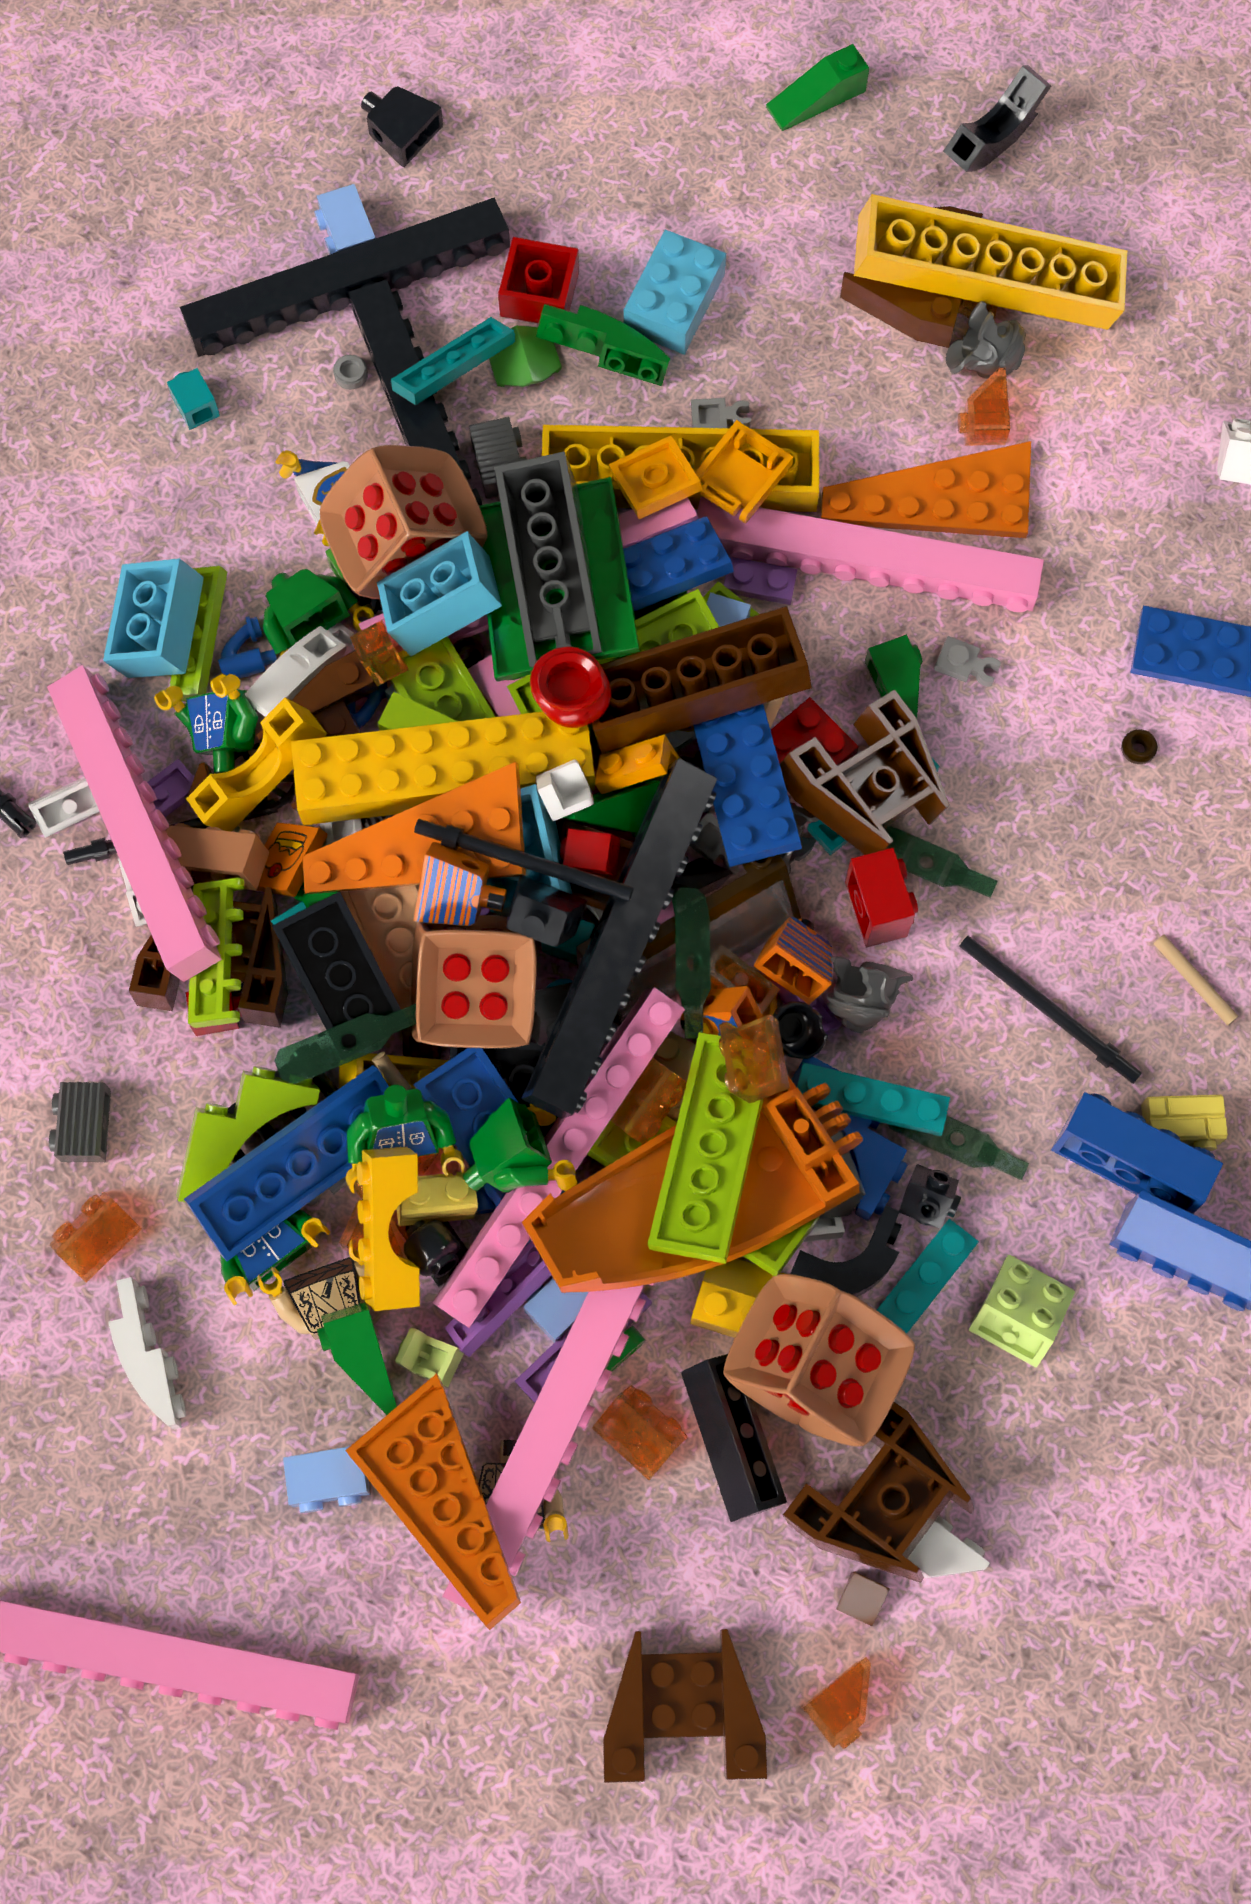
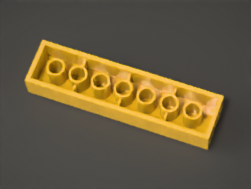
(990, 262)
(595, 447)
(410, 765)

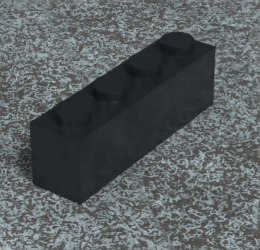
(733, 1441)

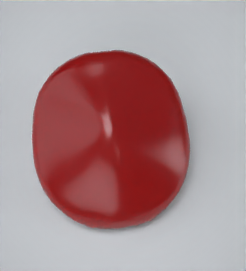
(570, 687)

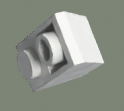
(1235, 451)
(944, 1554)

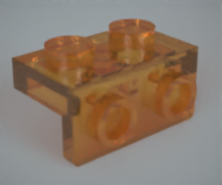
(754, 1059)
(649, 1101)
(94, 1235)
(640, 1431)

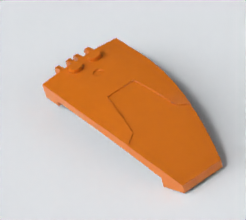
(602, 1226)

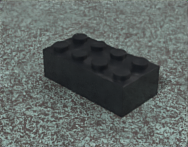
(335, 964)

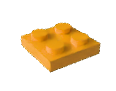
(655, 477)

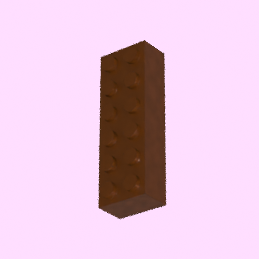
(702, 679)

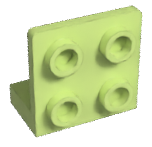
(1023, 1311)

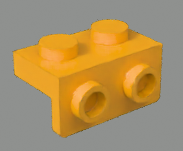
(634, 764)

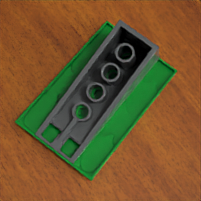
(556, 567)

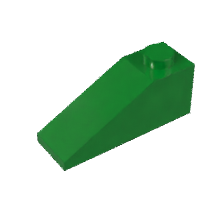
(821, 88)
(896, 667)
(618, 809)
(357, 1352)

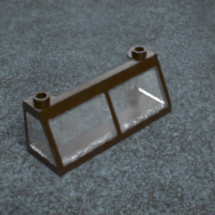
(740, 920)

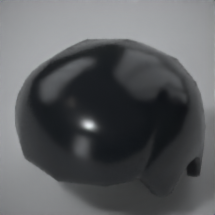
(800, 1030)

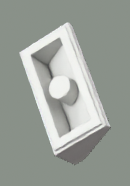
(64, 807)

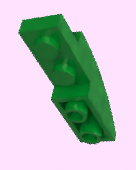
(616, 344)

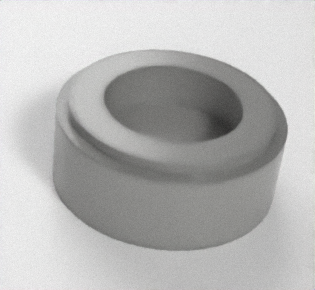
(350, 372)

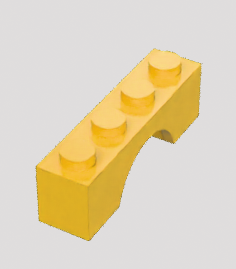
(230, 796)
(387, 1181)

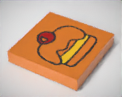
(285, 861)

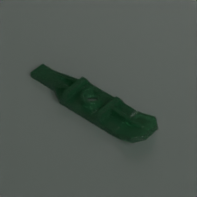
(947, 866)
(692, 940)
(326, 1051)
(975, 1152)

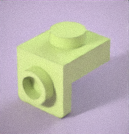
(428, 1356)

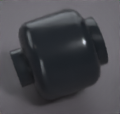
(431, 1248)

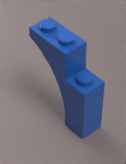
(875, 1158)

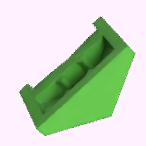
(526, 360)

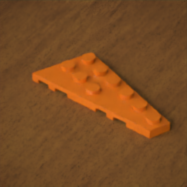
(959, 495)
(394, 855)
(430, 1484)

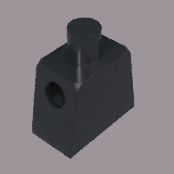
(401, 122)
(544, 912)

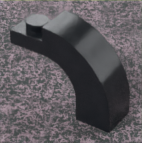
(984, 140)
(863, 1271)

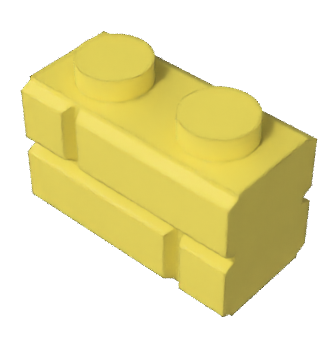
(1194, 1118)
(439, 1199)

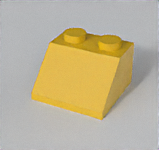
(728, 1296)

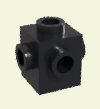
(930, 1196)

